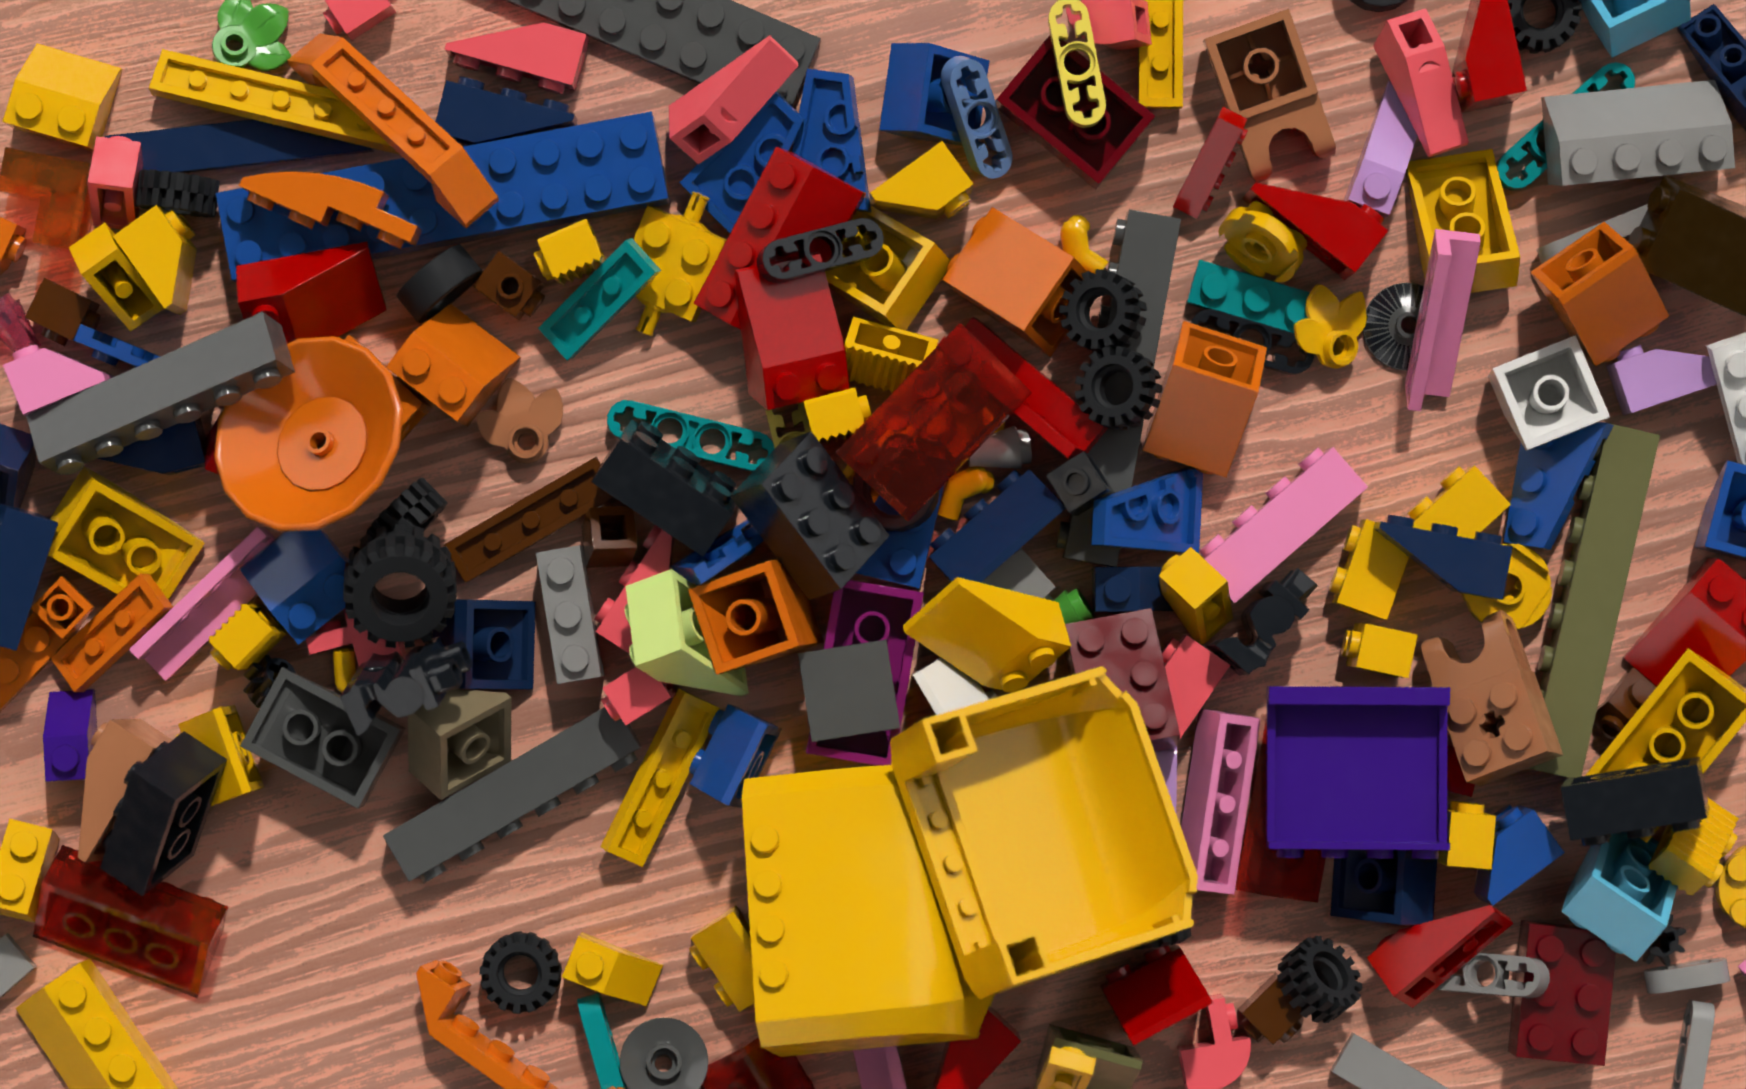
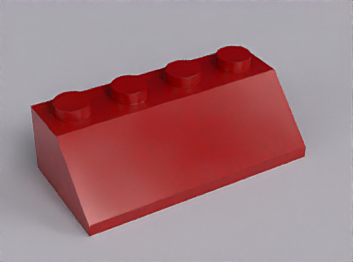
(786, 201)

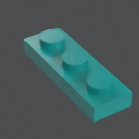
(1247, 296)
(599, 299)

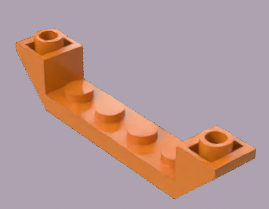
(400, 122)
(51, 625)
(441, 994)

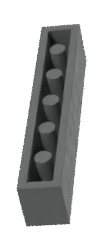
(161, 394)
(510, 793)

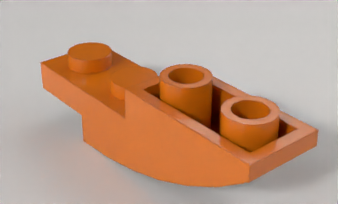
(316, 196)

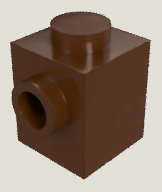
(510, 286)
(61, 312)
(609, 536)
(1270, 1013)

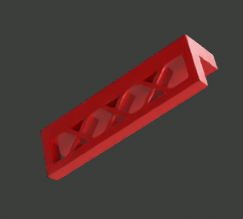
(1048, 407)

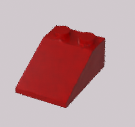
(1488, 58)
(1334, 229)
(313, 291)
(790, 337)
(1704, 617)
(1154, 992)
(971, 1061)

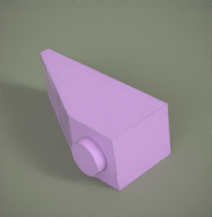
(1383, 156)
(1657, 376)

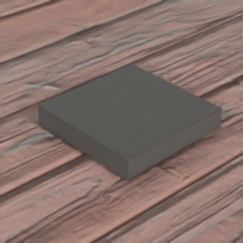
(849, 690)

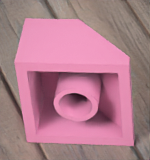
(47, 377)

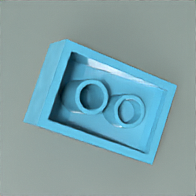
(1632, 22)
(1620, 895)

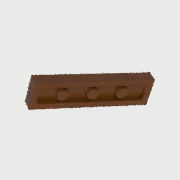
(527, 521)

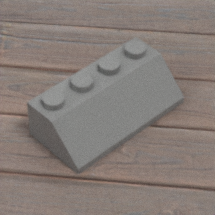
(1636, 133)

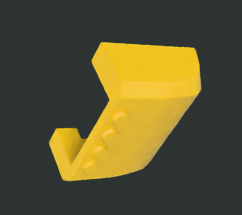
(1045, 830)
(846, 919)

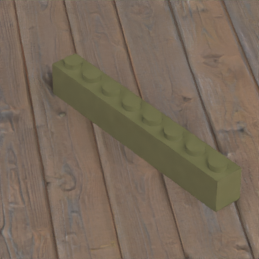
(1593, 590)

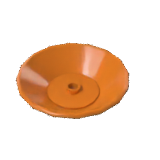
(273, 436)

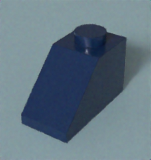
(1127, 589)

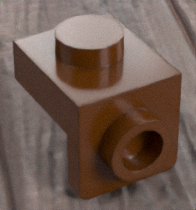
(1623, 703)

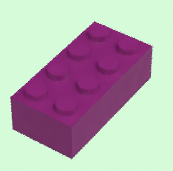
(863, 615)

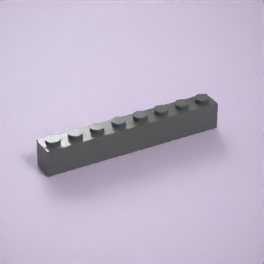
(1147, 260)

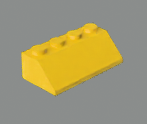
(1685, 717)
(91, 1034)

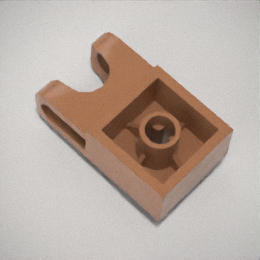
(1270, 104)
(1488, 690)

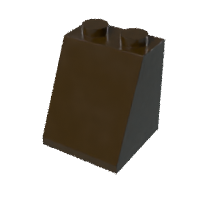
(1695, 242)

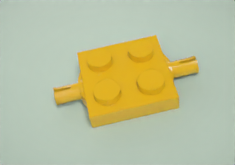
(685, 256)

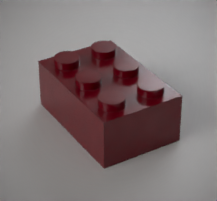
(1037, 107)
(1134, 663)
(1574, 1011)

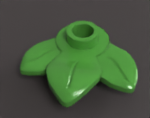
(256, 30)

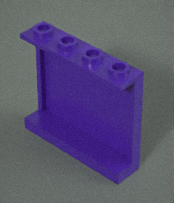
(1356, 770)

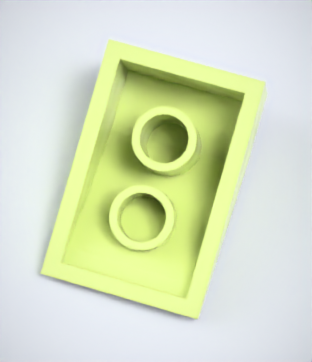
(670, 639)

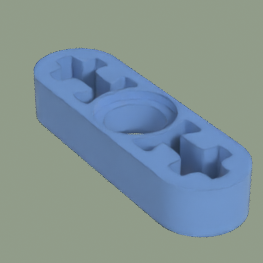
(961, 104)

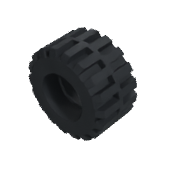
(400, 618)

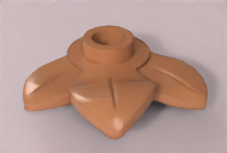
(522, 414)

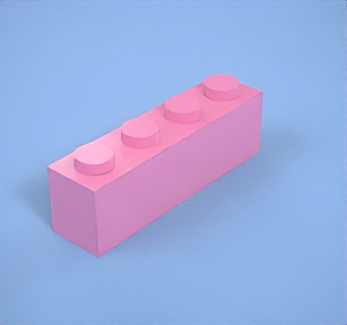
(1284, 522)
(1219, 796)

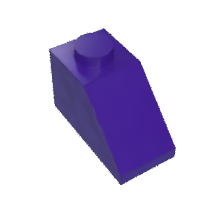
(68, 734)

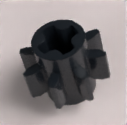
(262, 677)
(1669, 945)

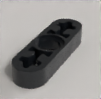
(846, 231)
(1286, 339)

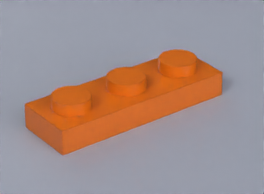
(111, 633)

